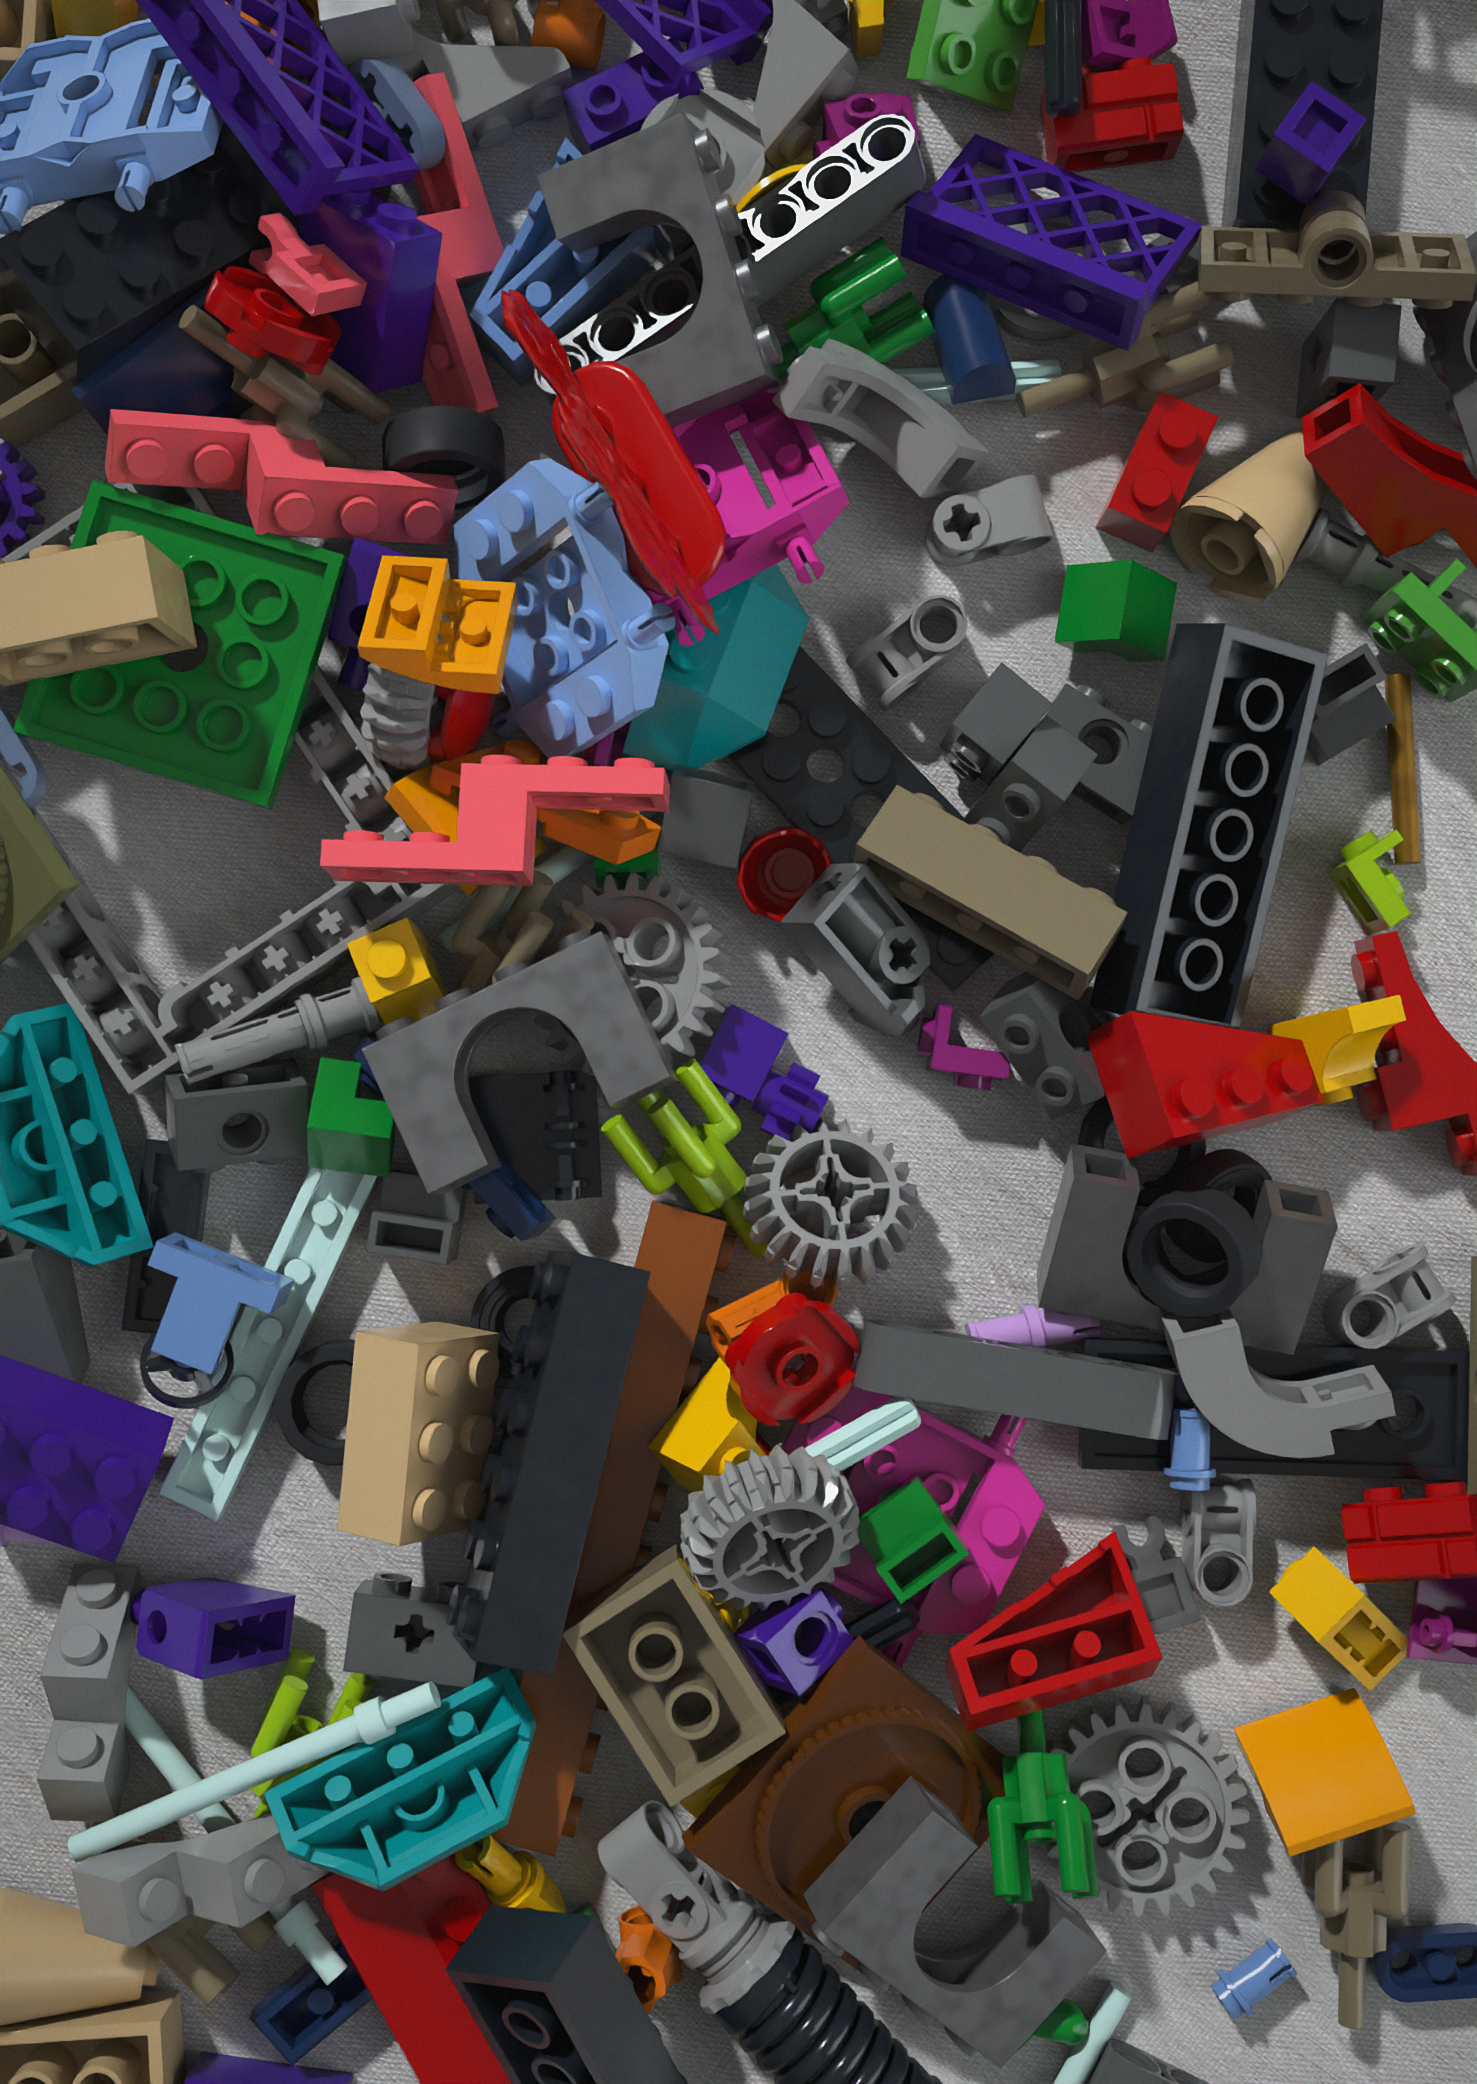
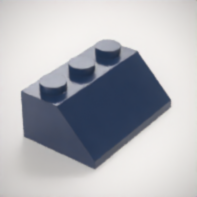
(164, 374)

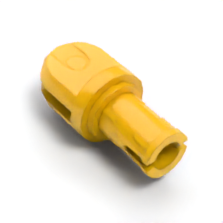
(510, 1878)

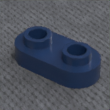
(1431, 1965)

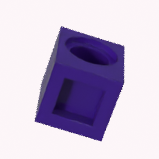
(1309, 143)
(742, 1055)
(771, 1646)

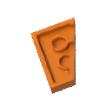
(602, 833)

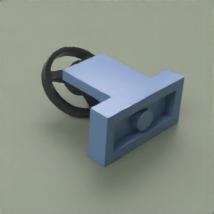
(202, 1314)

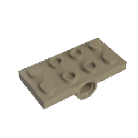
(1362, 268)

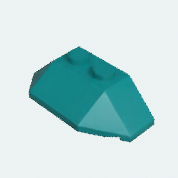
(726, 685)
(59, 1145)
(415, 1794)

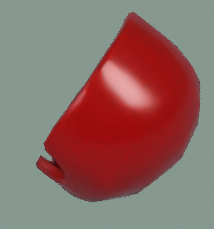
(779, 870)

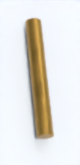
(1402, 769)

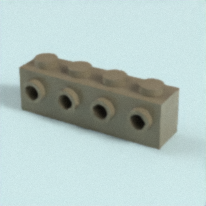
(990, 891)

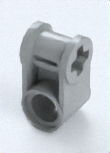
(1000, 522)
(906, 651)
(1399, 1295)
(1219, 1533)

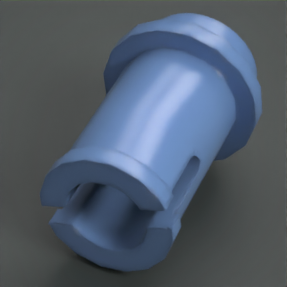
(1189, 1450)
(1252, 1979)

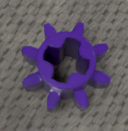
(790, 1101)

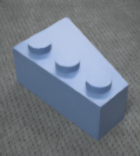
(555, 280)

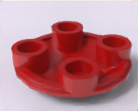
(462, 723)

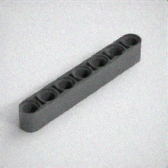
(781, 235)

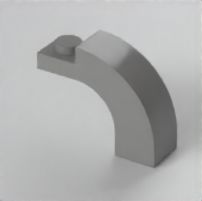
(883, 413)
(1264, 1411)

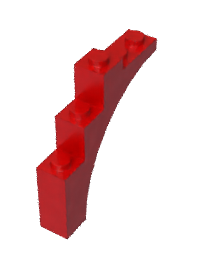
(1390, 474)
(1424, 1067)

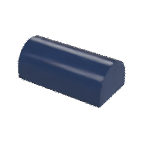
(968, 341)
(307, 2009)

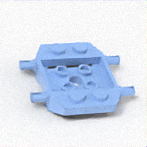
(75, 117)
(562, 673)

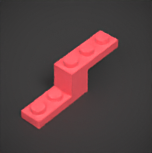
(467, 255)
(279, 478)
(497, 822)

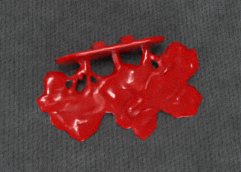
(629, 447)

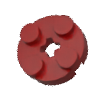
(266, 320)
(772, 1340)

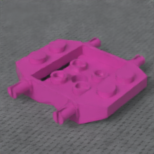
(757, 537)
(944, 1458)

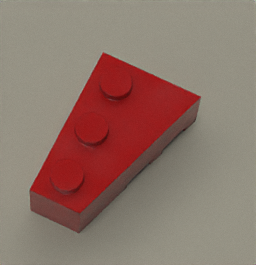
(1196, 1080)
(1056, 1644)

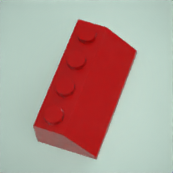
(401, 1952)

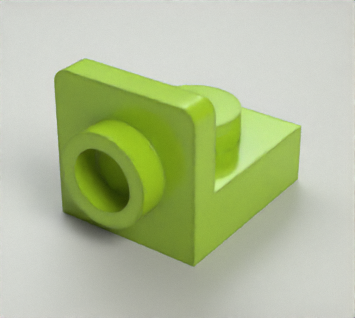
(1368, 889)

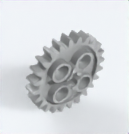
(635, 921)
(1184, 1848)

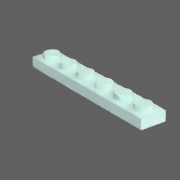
(267, 1343)

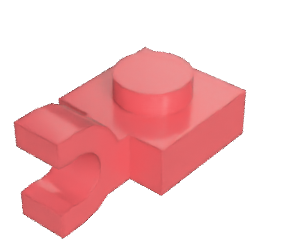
(308, 274)

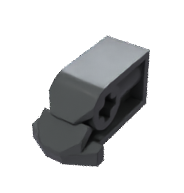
(863, 946)

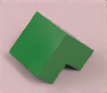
(1116, 610)
(346, 1129)
(910, 1539)

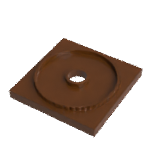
(842, 1747)

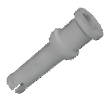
(1361, 562)
(307, 1023)

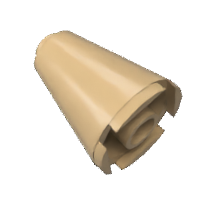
(1251, 520)
(57, 1967)

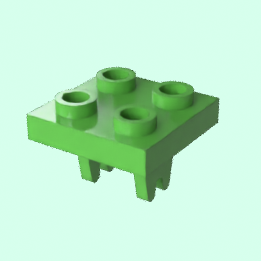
(973, 48)
(1427, 633)

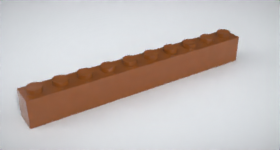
(681, 1254)

